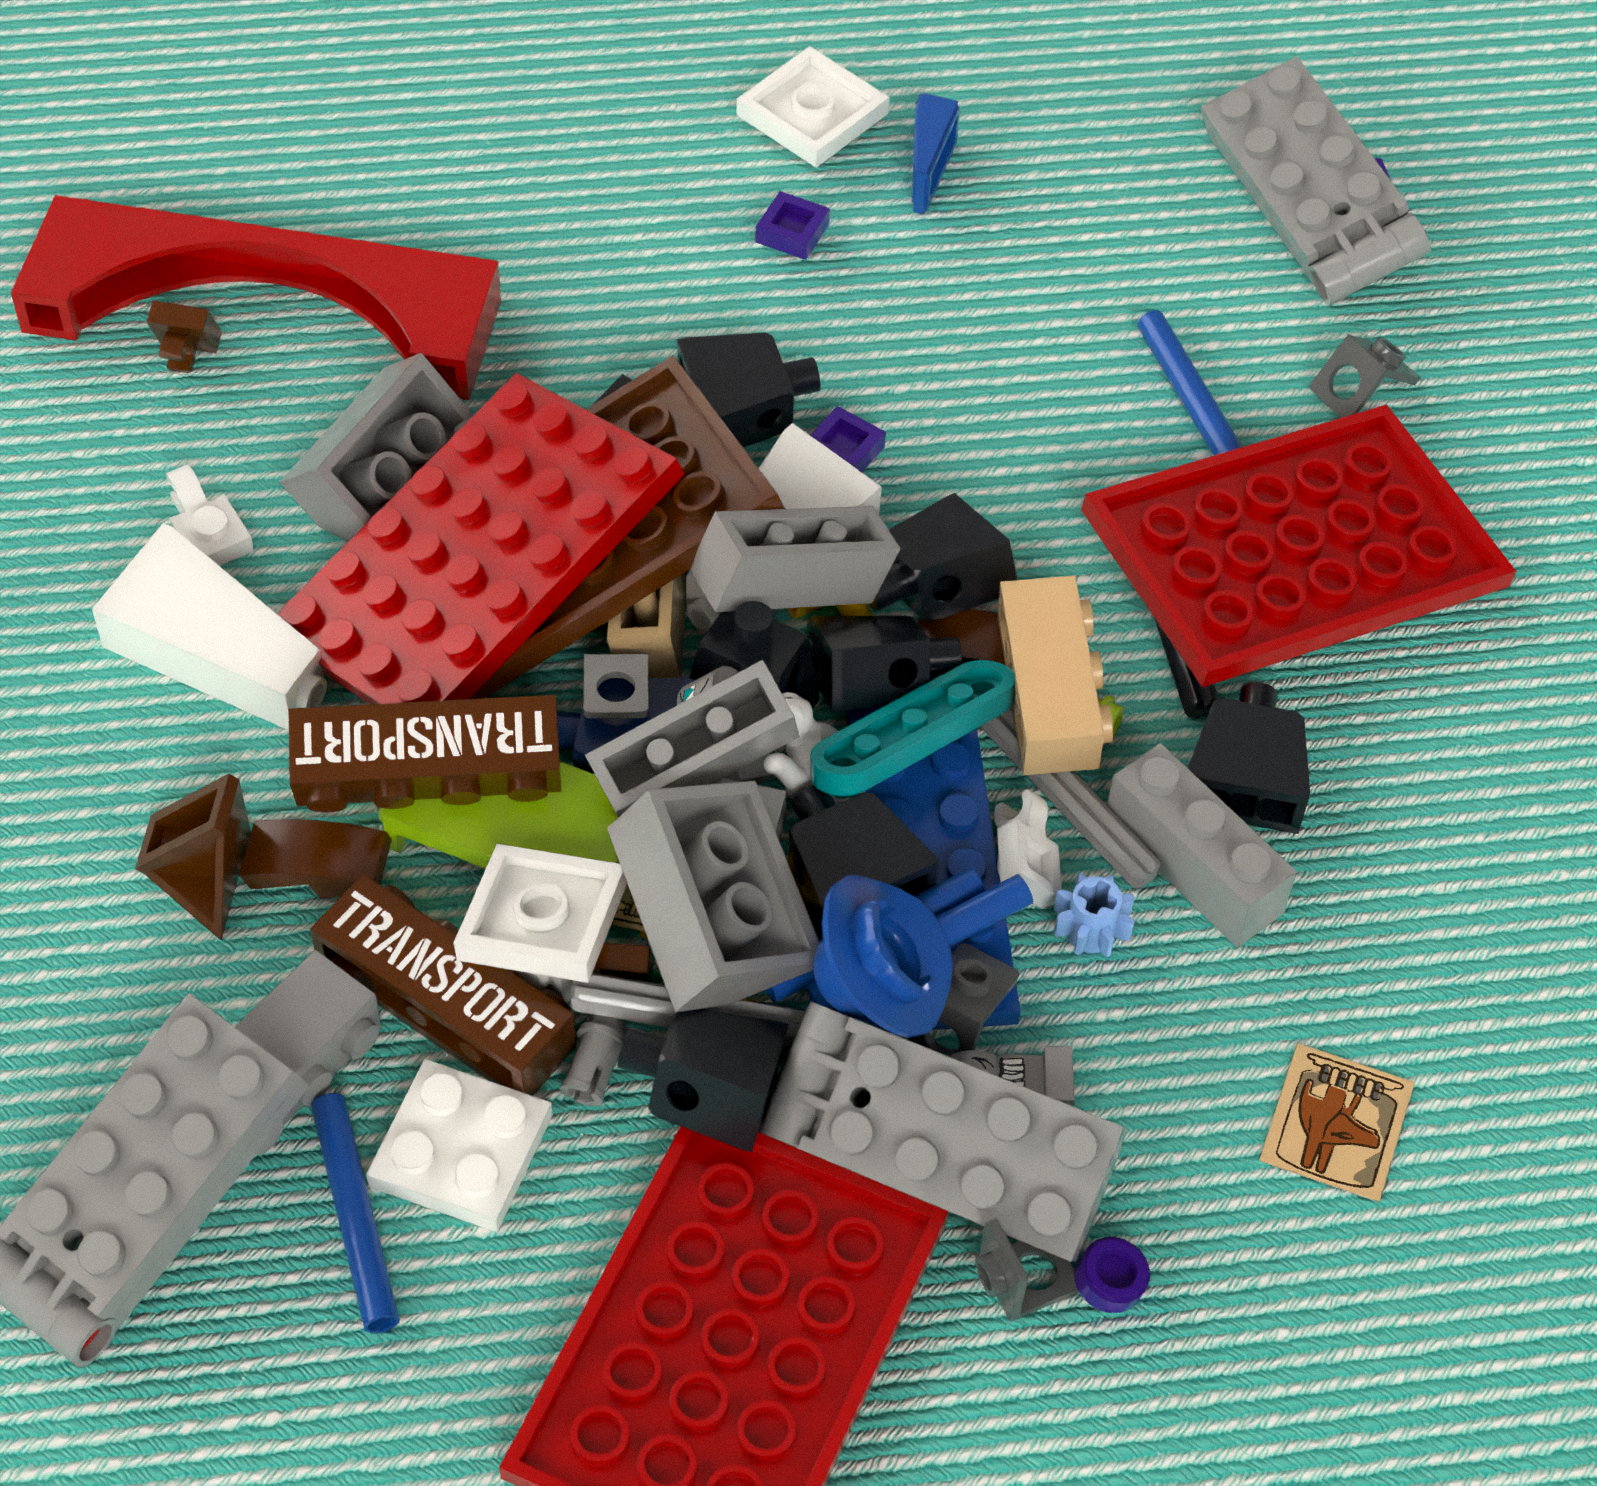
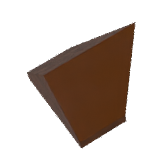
(198, 850)

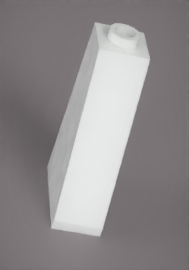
(804, 477)
(208, 631)

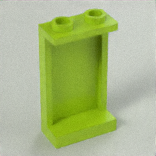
(561, 823)

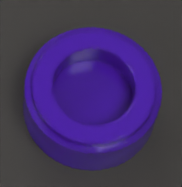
(1112, 1274)

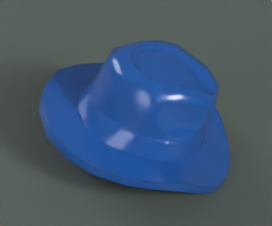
(883, 957)

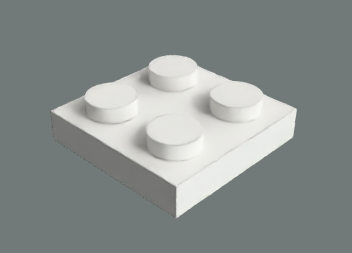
(812, 106)
(541, 913)
(460, 1145)

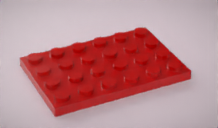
(1295, 543)
(478, 548)
(730, 1325)

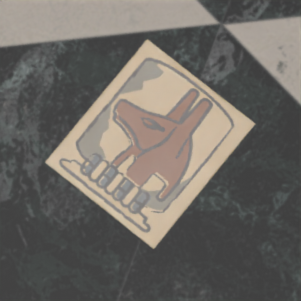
(1337, 1122)

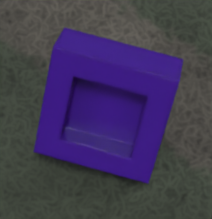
(792, 225)
(850, 438)

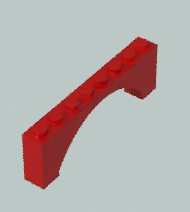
(109, 255)

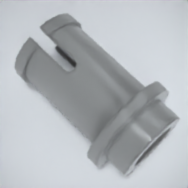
(594, 1059)

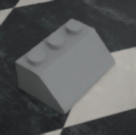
(376, 446)
(713, 892)

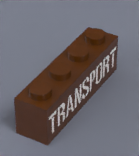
(424, 752)
(465, 1008)

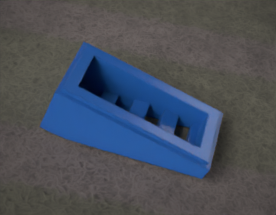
(933, 145)

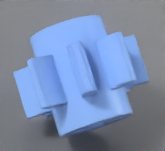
(1094, 914)

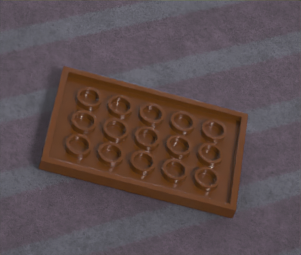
(719, 476)

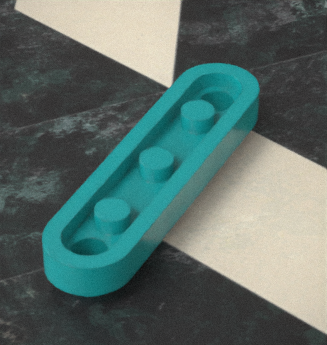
(911, 728)

